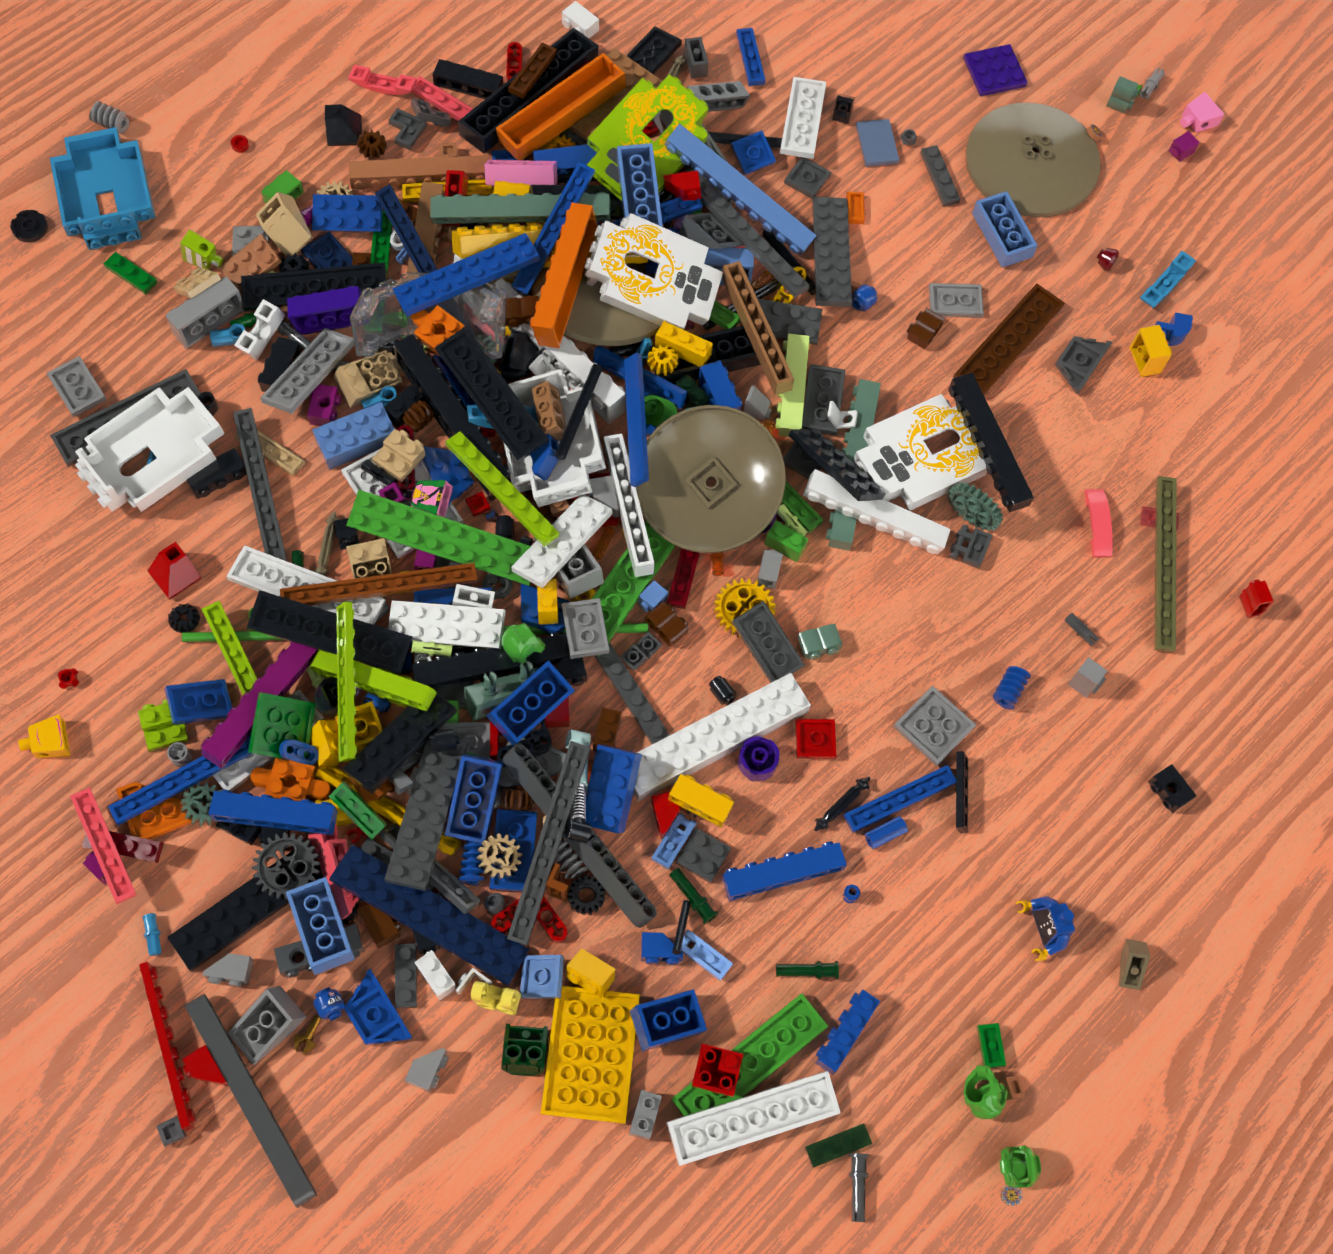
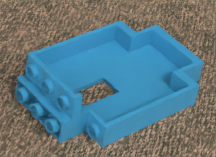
(95, 166)

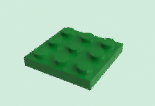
(278, 720)

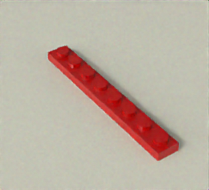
(170, 1054)

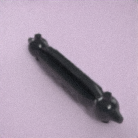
(842, 804)

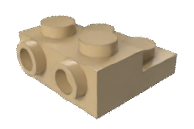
(399, 454)

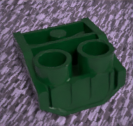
(524, 1050)

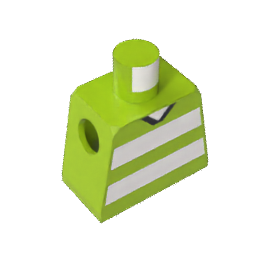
(199, 251)

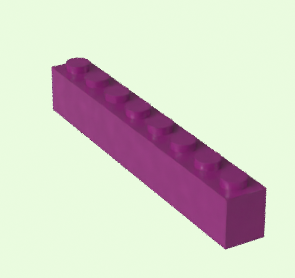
(238, 726)

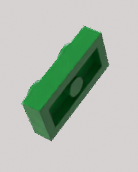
(991, 1045)

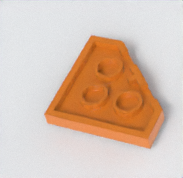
(157, 820)

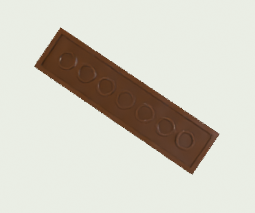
(1011, 337)

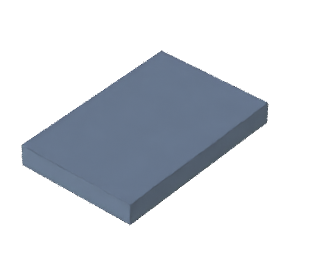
(877, 142)

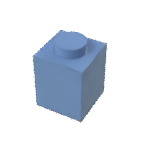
(652, 596)

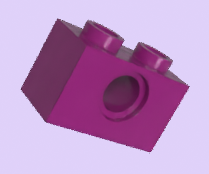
(322, 396)

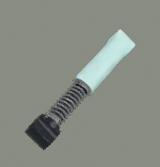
(577, 826)

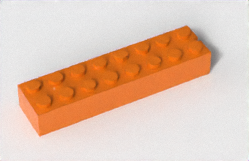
(561, 107)
(564, 275)

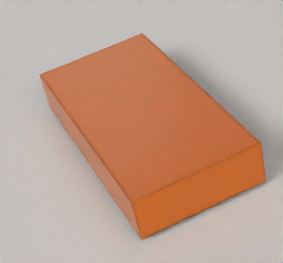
(855, 205)

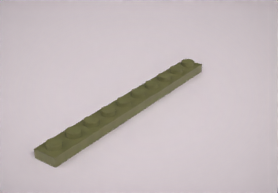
(1165, 565)

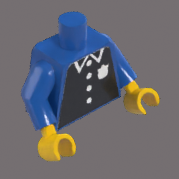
(1053, 924)

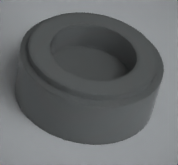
(495, 903)

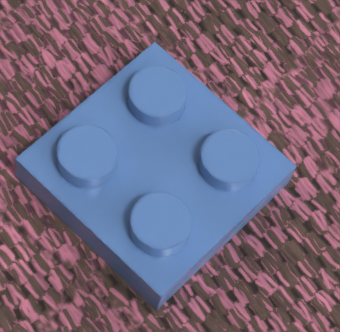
(542, 976)

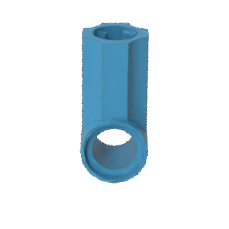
(226, 336)
(380, 397)

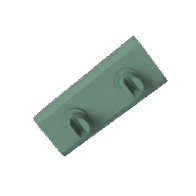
(485, 696)

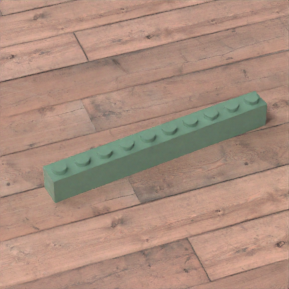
(507, 208)
(865, 403)

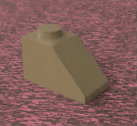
(1133, 964)

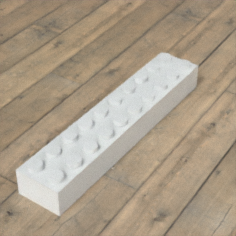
(607, 397)
(719, 734)

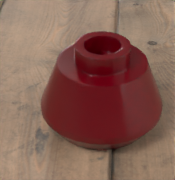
(1107, 258)

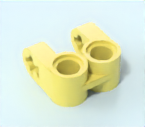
(495, 998)

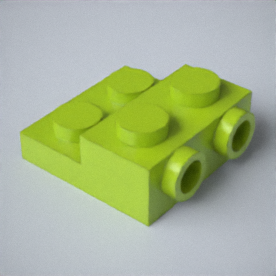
(159, 728)

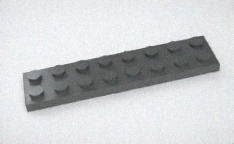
(831, 252)
(72, 437)
(425, 817)

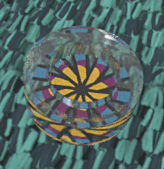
(1011, 1196)

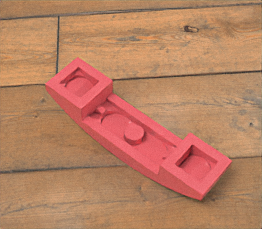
(380, 83)
(1100, 522)

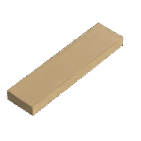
(279, 455)

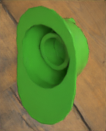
(658, 410)

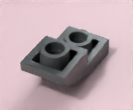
(641, 651)

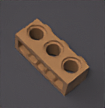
(549, 409)

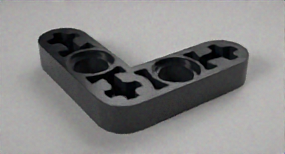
(534, 737)

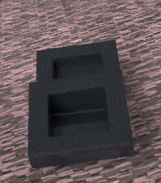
(243, 832)

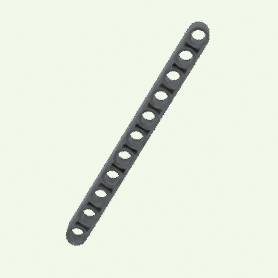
(594, 852)
(251, 1101)

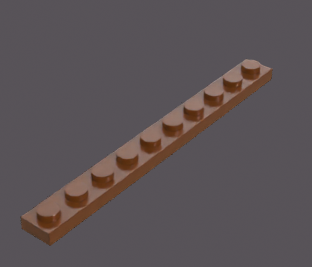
(382, 585)

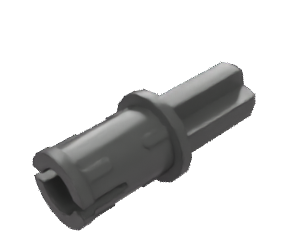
(1081, 629)

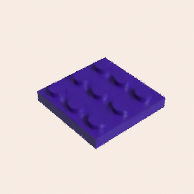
(995, 70)

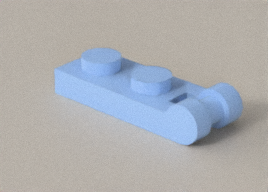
(705, 955)

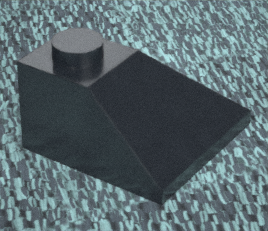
(342, 125)

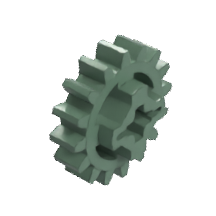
(194, 803)

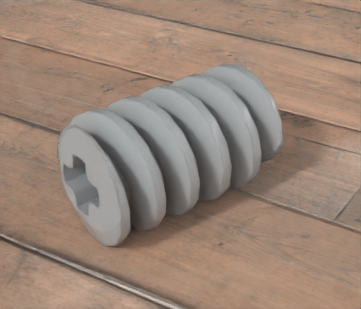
(109, 117)
(569, 861)

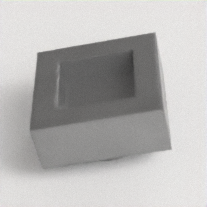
(170, 1131)

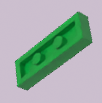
(130, 273)
(357, 810)

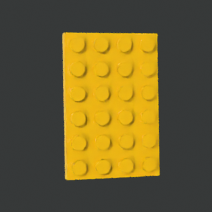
(590, 1056)

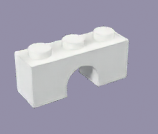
(255, 341)

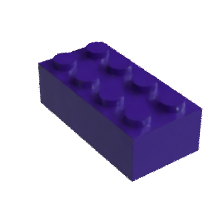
(323, 310)

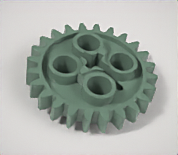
(975, 506)

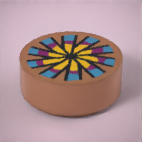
(1094, 132)

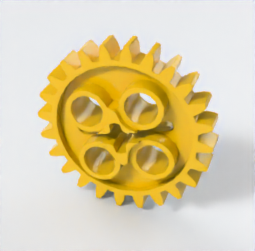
(731, 598)

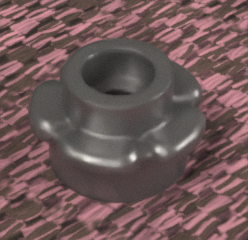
(908, 137)

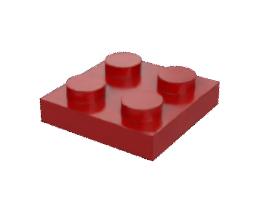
(815, 739)

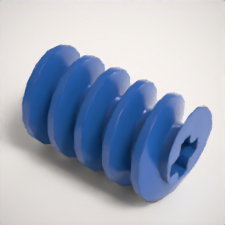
(1011, 686)
(470, 864)

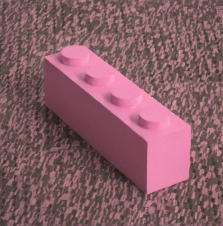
(521, 172)

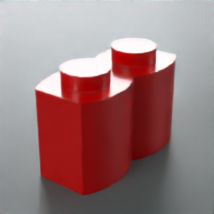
(1256, 598)

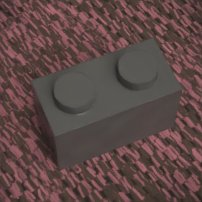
(696, 57)

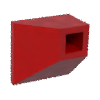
(173, 571)
(717, 1070)

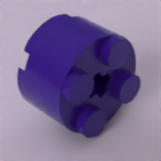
(760, 748)

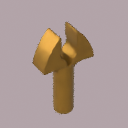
(308, 1036)

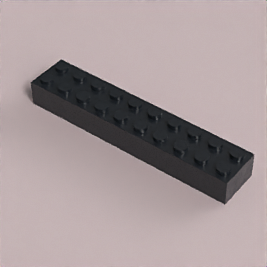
(480, 123)
(447, 407)

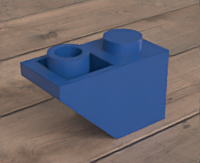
(545, 459)
(657, 948)

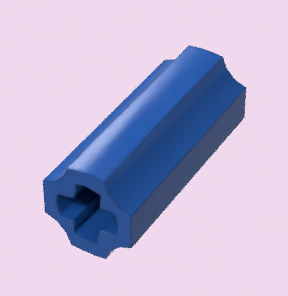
(886, 832)

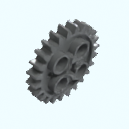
(270, 876)

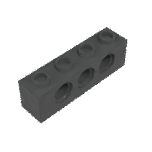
(722, 95)
(286, 954)

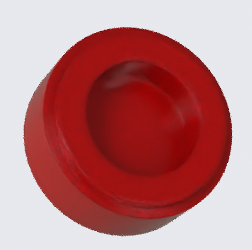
(239, 143)

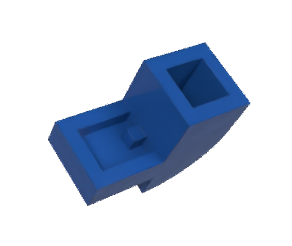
(1177, 328)

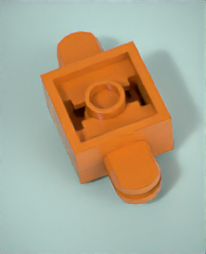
(435, 327)
(291, 780)

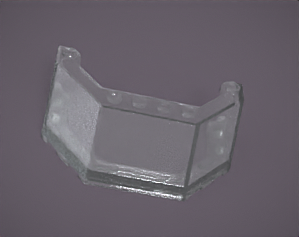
(380, 319)

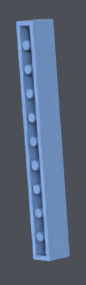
(739, 189)

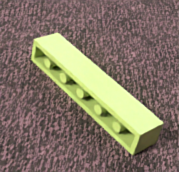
(793, 401)

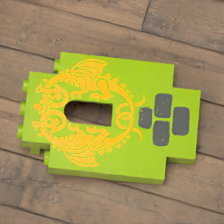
(632, 115)

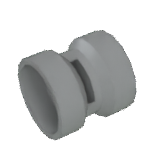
(176, 751)

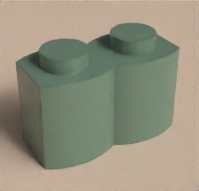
(1122, 95)
(820, 641)

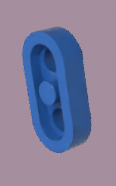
(297, 752)

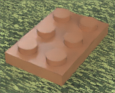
(253, 259)

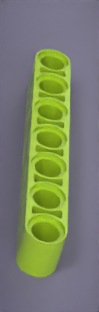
(378, 681)

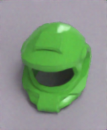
(520, 643)
(987, 1100)
(1020, 1166)

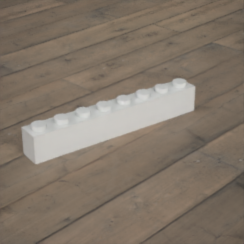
(628, 506)
(878, 513)

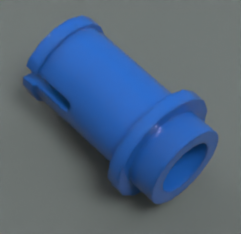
(379, 703)
(854, 890)

